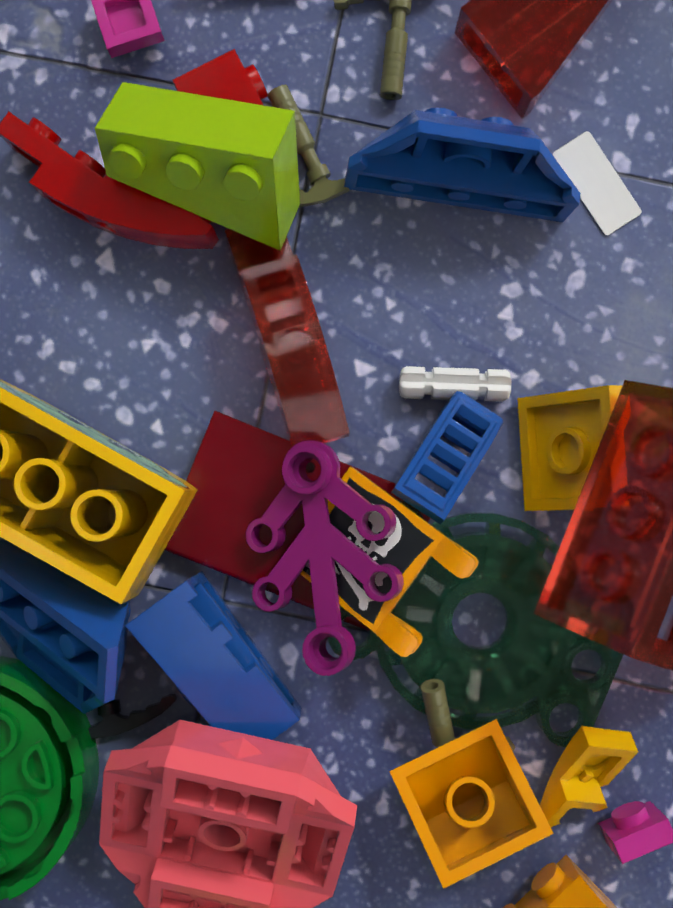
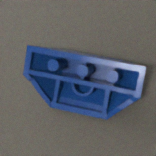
(465, 165)
(62, 628)

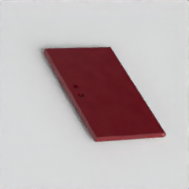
(236, 483)

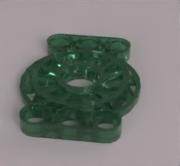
(523, 664)

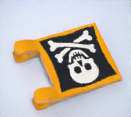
(406, 549)

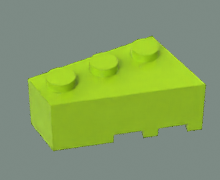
(206, 157)

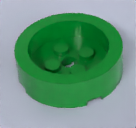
(44, 776)

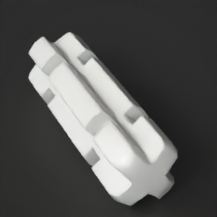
(444, 382)

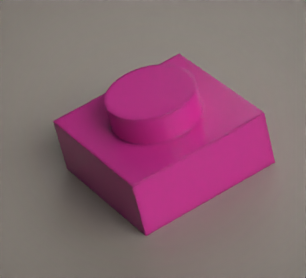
(127, 25)
(636, 830)

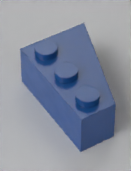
(215, 661)

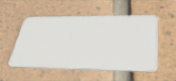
(598, 183)

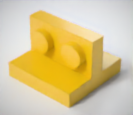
(560, 443)

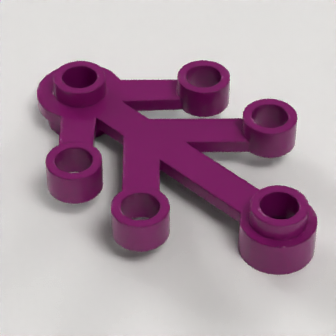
(319, 546)

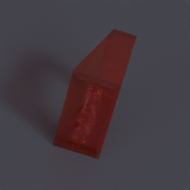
(618, 548)

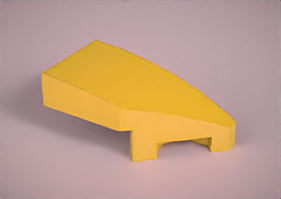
(584, 767)

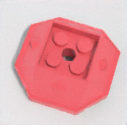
(223, 821)

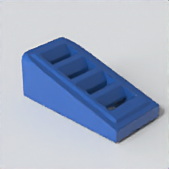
(467, 426)

